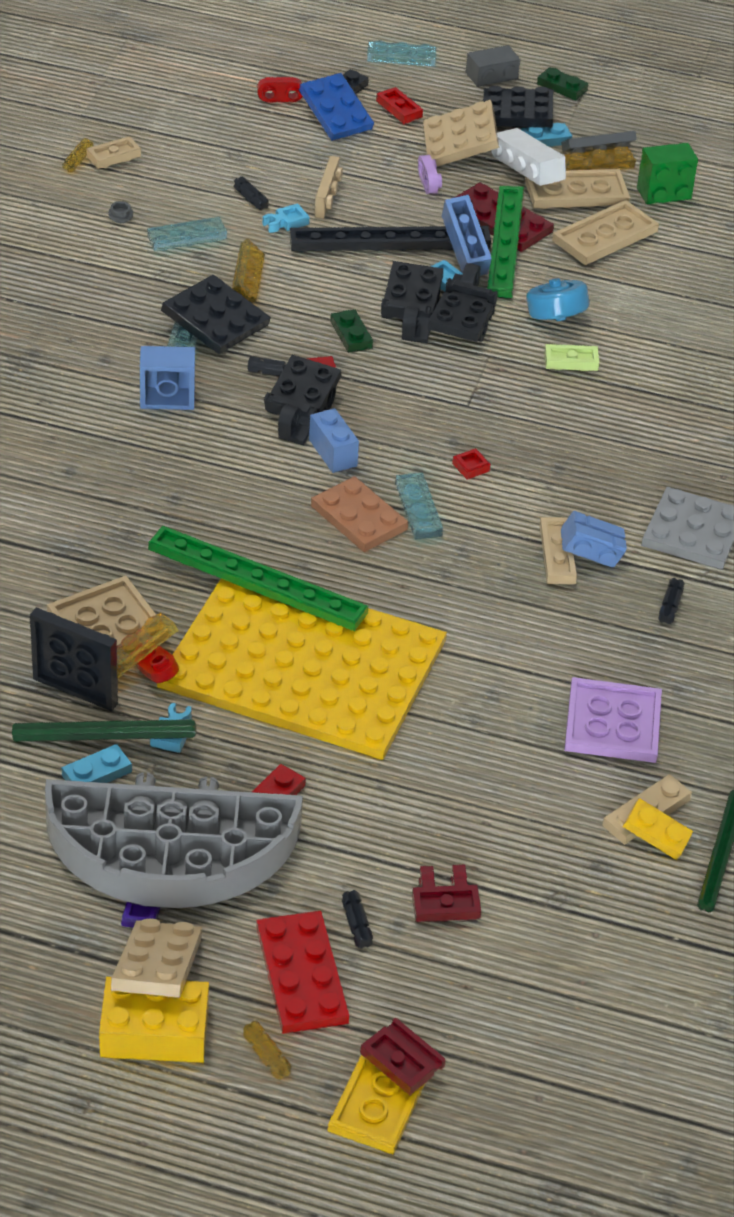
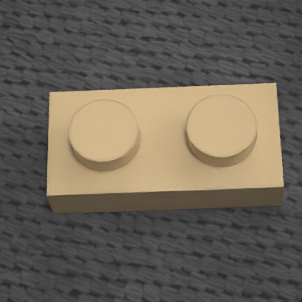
(113, 152)

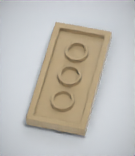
(580, 189)
(605, 232)
(157, 958)

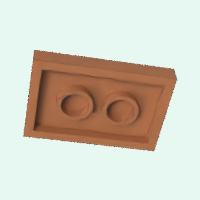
(359, 514)

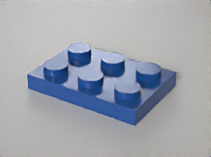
(336, 106)

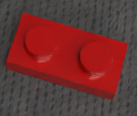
(399, 105)
(282, 781)

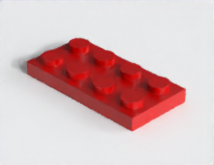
(302, 972)

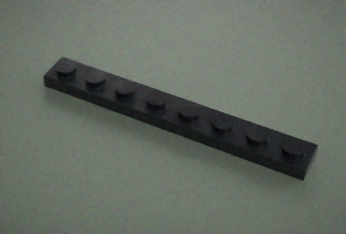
(373, 238)

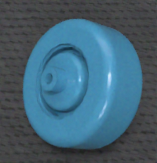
(557, 299)

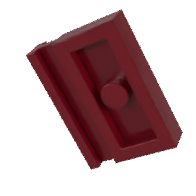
(402, 1056)

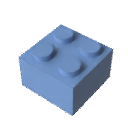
(167, 377)

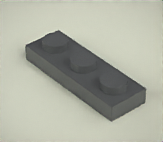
(598, 142)

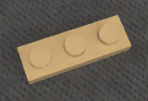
(328, 187)
(558, 563)
(664, 795)

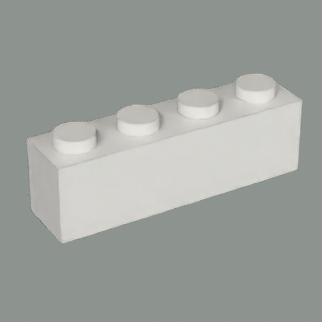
(530, 157)

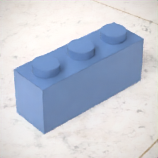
(466, 233)

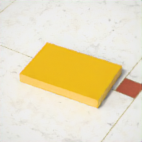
(373, 1109)

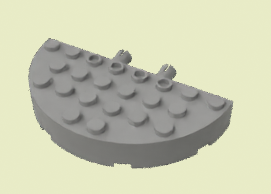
(170, 841)

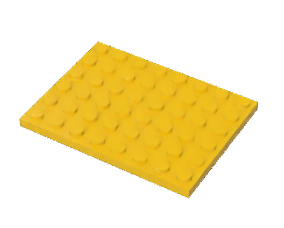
(305, 670)

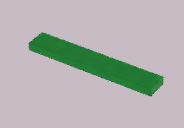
(506, 240)

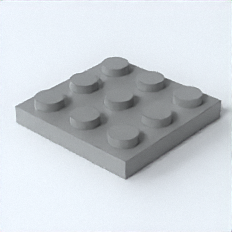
(692, 528)

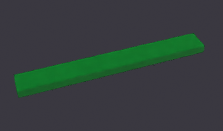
(258, 578)

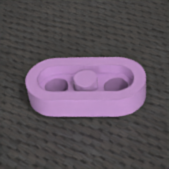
(427, 172)

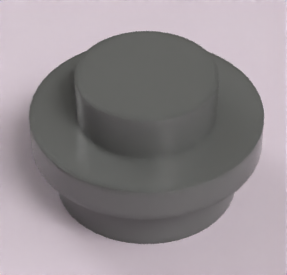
(120, 212)

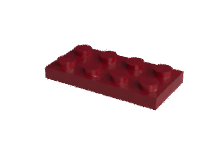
(484, 202)

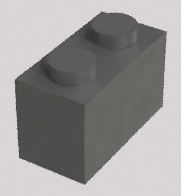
(492, 65)

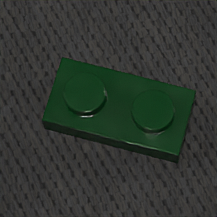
(562, 83)
(351, 330)

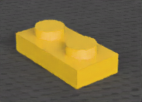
(657, 829)

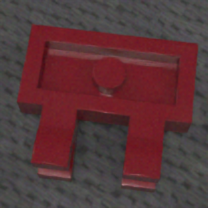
(445, 902)

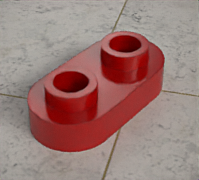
(280, 89)
(158, 665)

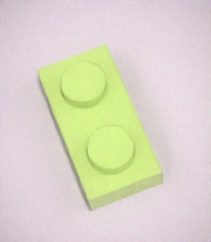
(571, 357)

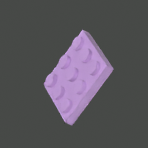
(613, 720)

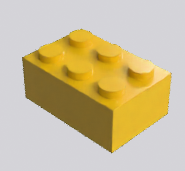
(155, 1025)

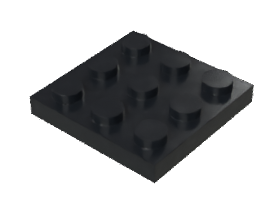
(521, 106)
(215, 314)
(74, 659)

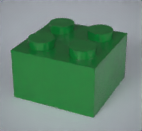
(667, 173)

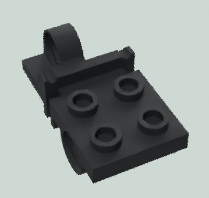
(412, 296)
(464, 306)
(299, 392)

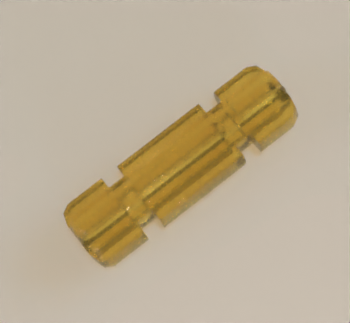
(77, 155)
(267, 1050)

